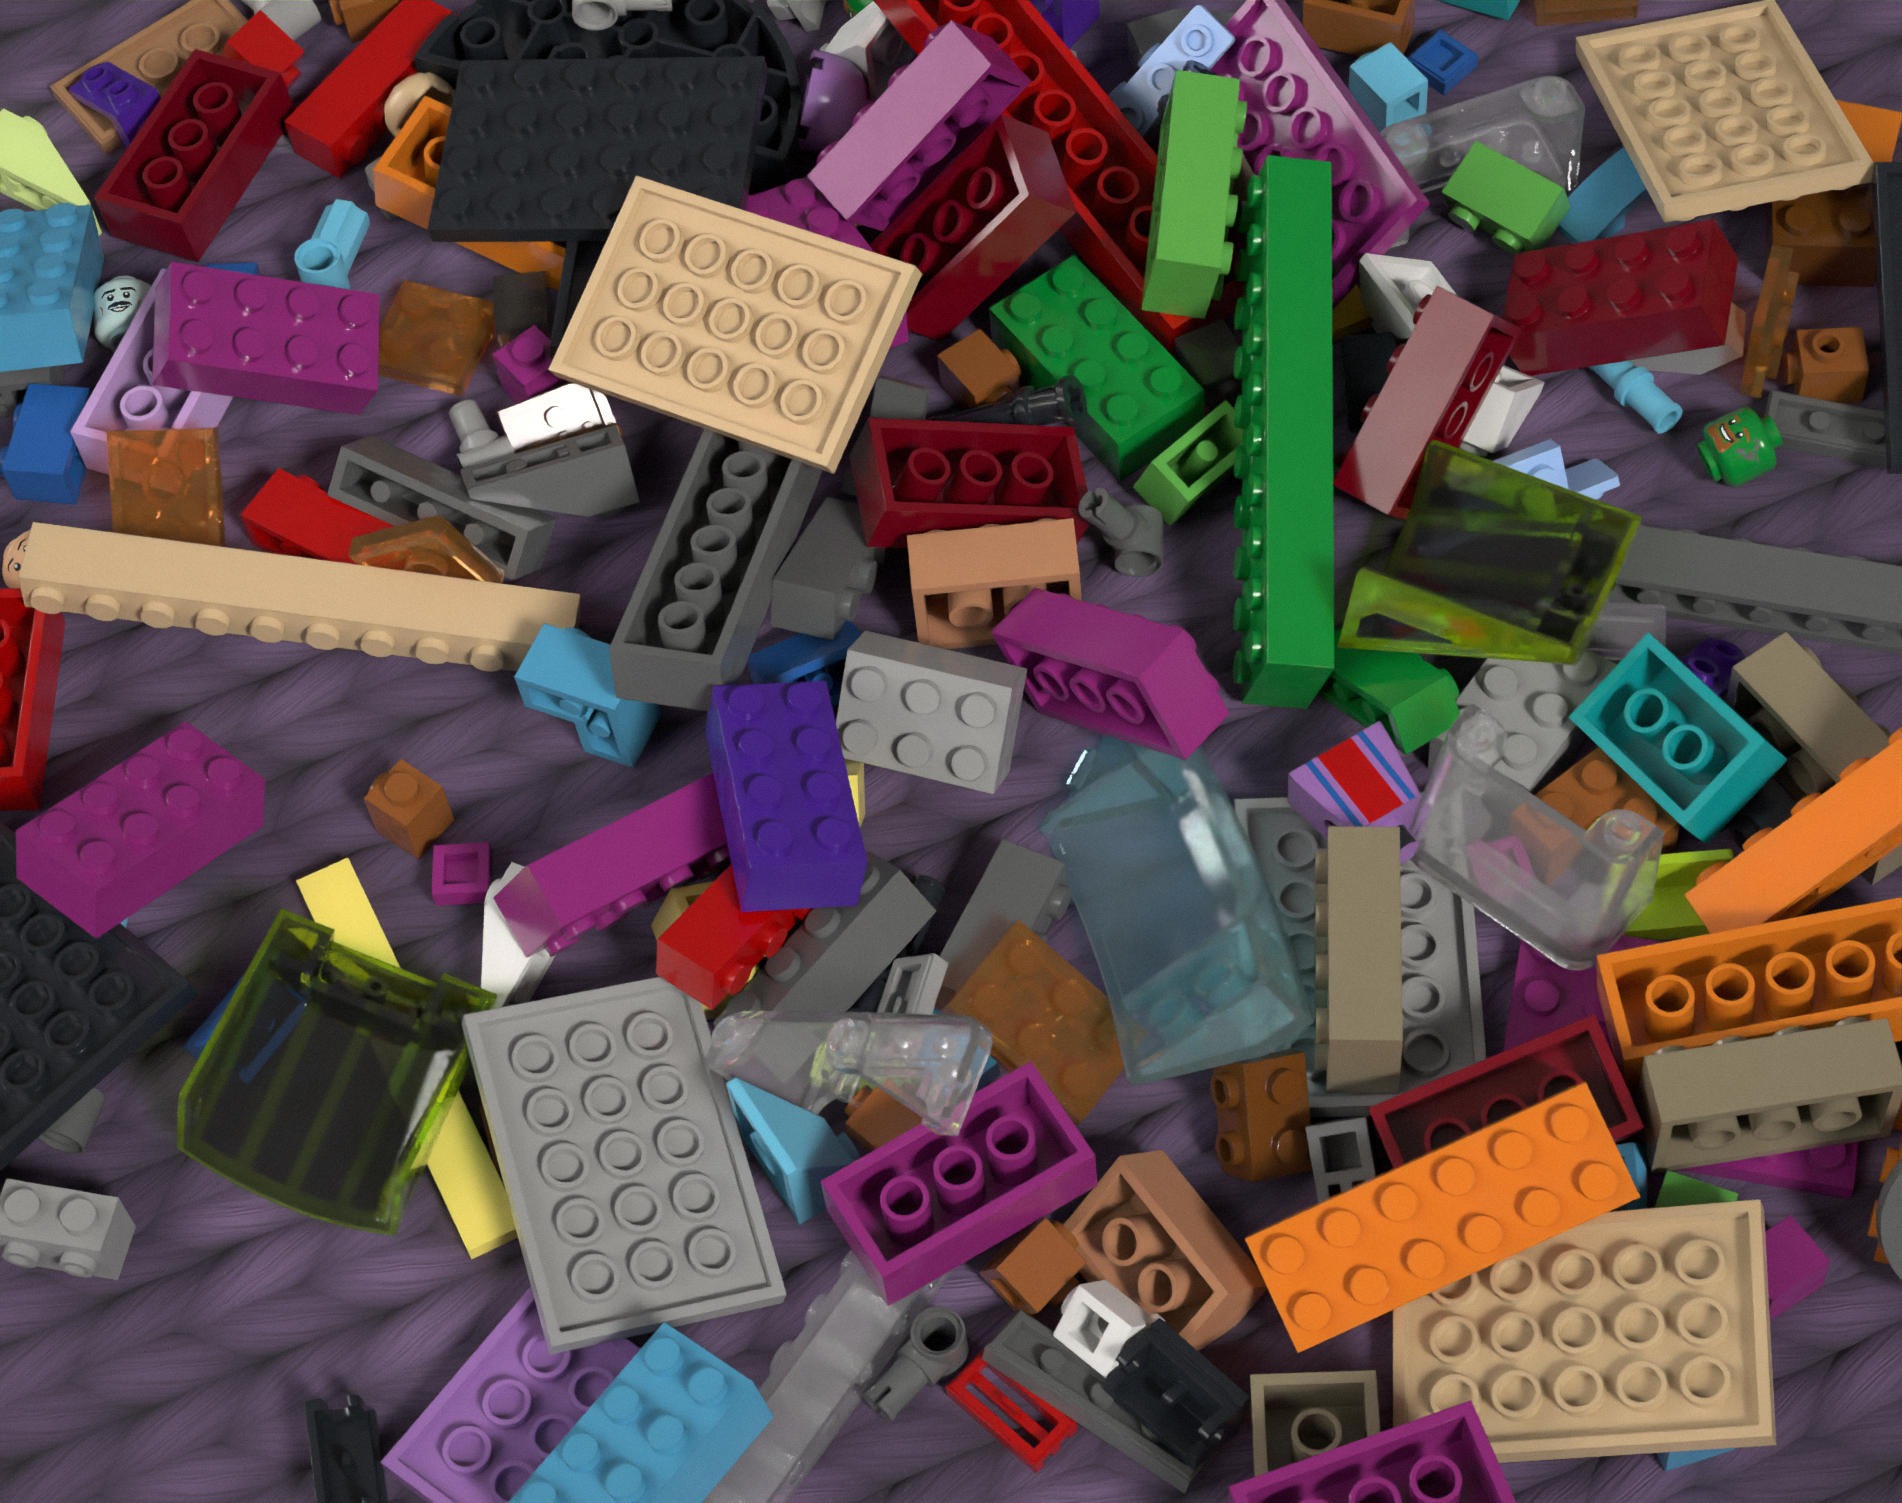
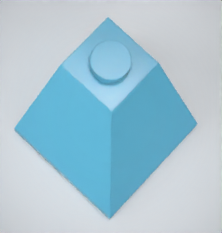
(790, 1146)

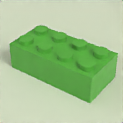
(1194, 195)

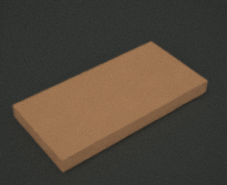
(155, 58)

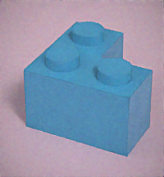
(573, 680)

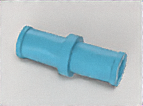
(1635, 388)

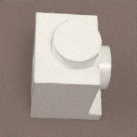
(1100, 1324)

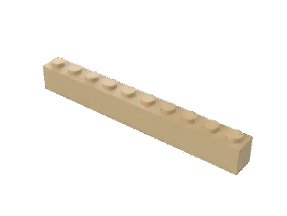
(287, 598)

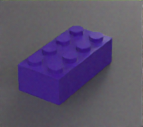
(785, 796)

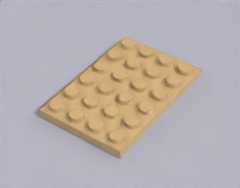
(1722, 111)
(736, 323)
(1604, 1339)

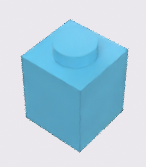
(1388, 86)

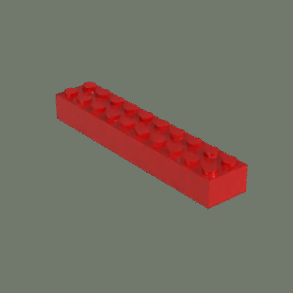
(1097, 148)

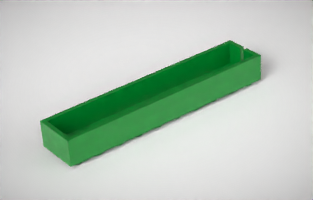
(1285, 435)

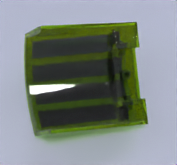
(1492, 567)
(328, 1078)

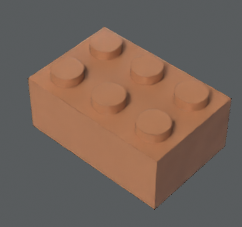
(978, 575)

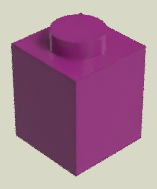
(525, 366)
(1793, 1265)

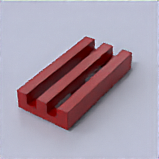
(1047, 1442)

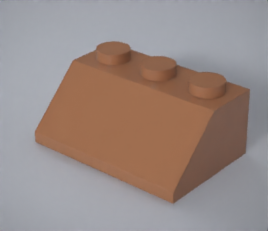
(1165, 1248)

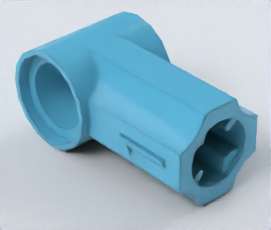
(333, 246)

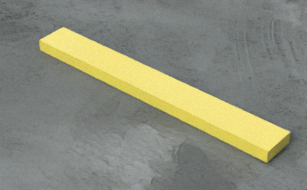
(459, 1155)

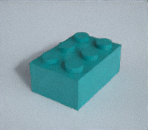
(1677, 739)

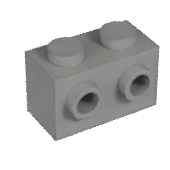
(64, 1229)

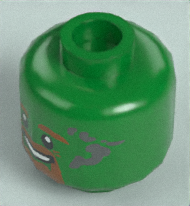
(1739, 446)

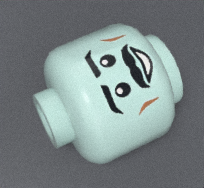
(116, 307)

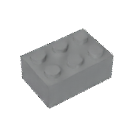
(1535, 710)
(929, 711)

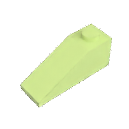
(33, 168)

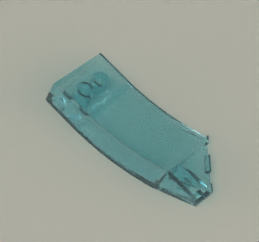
(1175, 912)

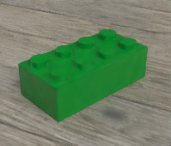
(1131, 383)

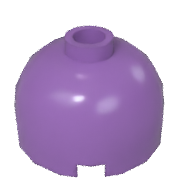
(830, 100)

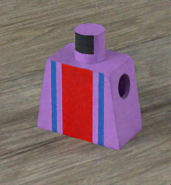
(1359, 786)

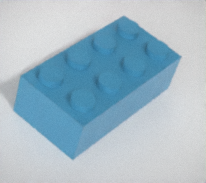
(47, 285)
(656, 1431)

